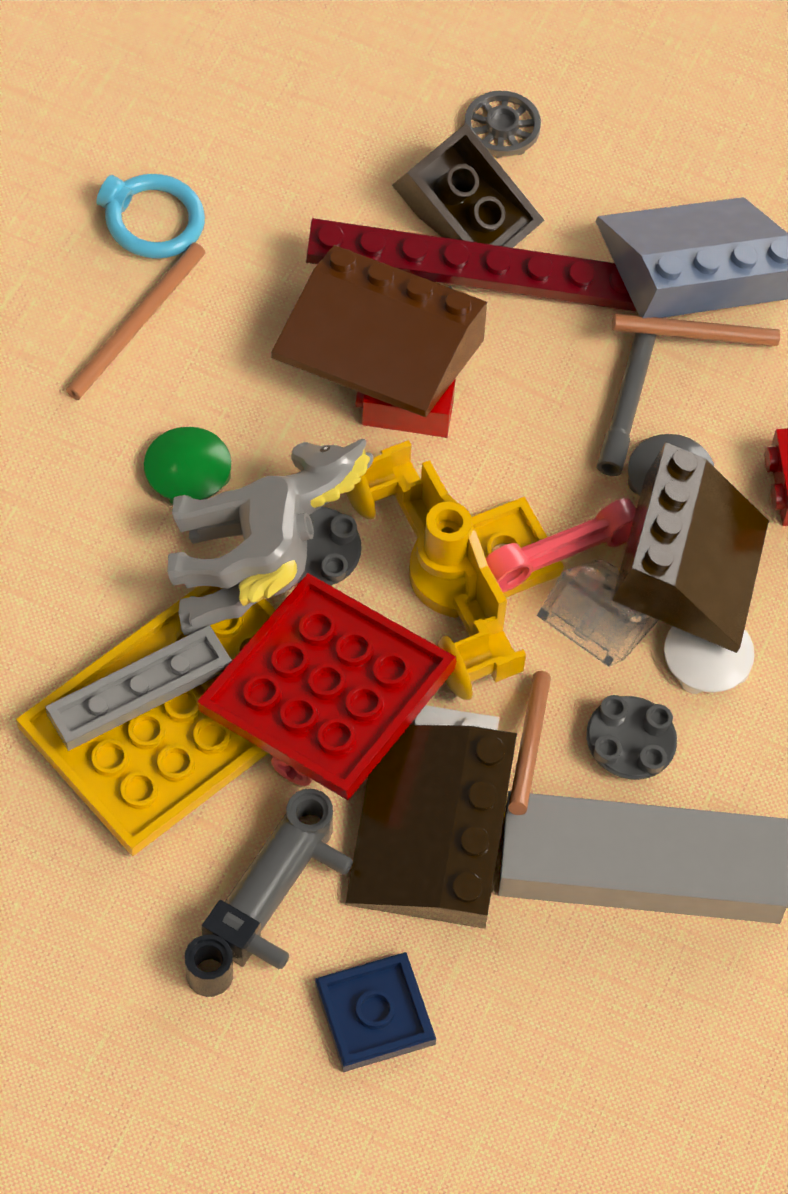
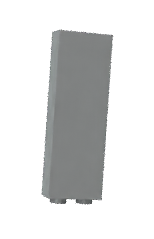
(646, 858)

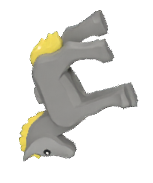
(274, 528)

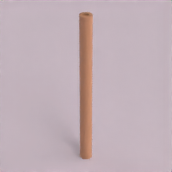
(135, 321)

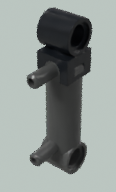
(235, 926)

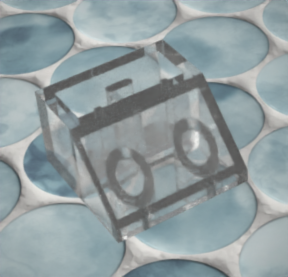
(584, 612)

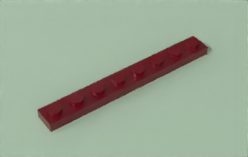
(477, 264)

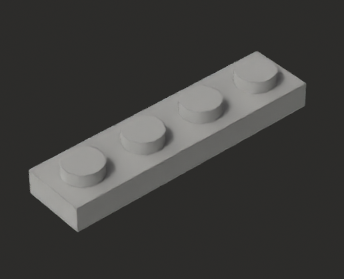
(138, 688)

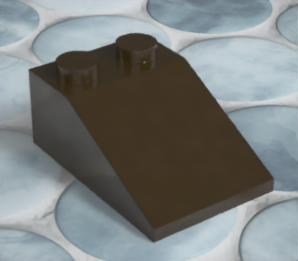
(468, 194)

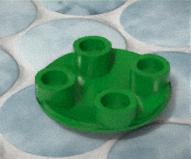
(187, 463)

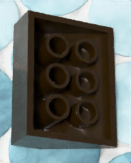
(692, 550)
(433, 824)

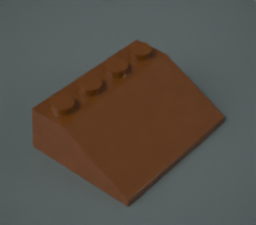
(381, 331)

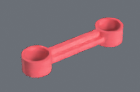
(515, 564)

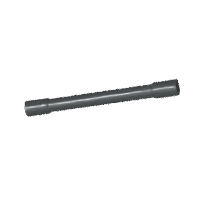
(618, 436)

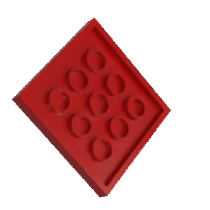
(327, 685)

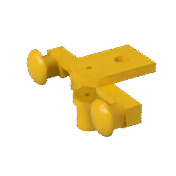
(450, 560)

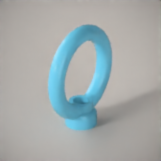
(116, 196)

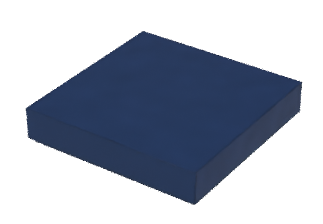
(375, 1012)

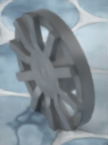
(504, 122)

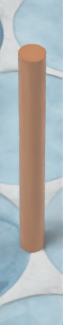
(696, 329)
(529, 743)

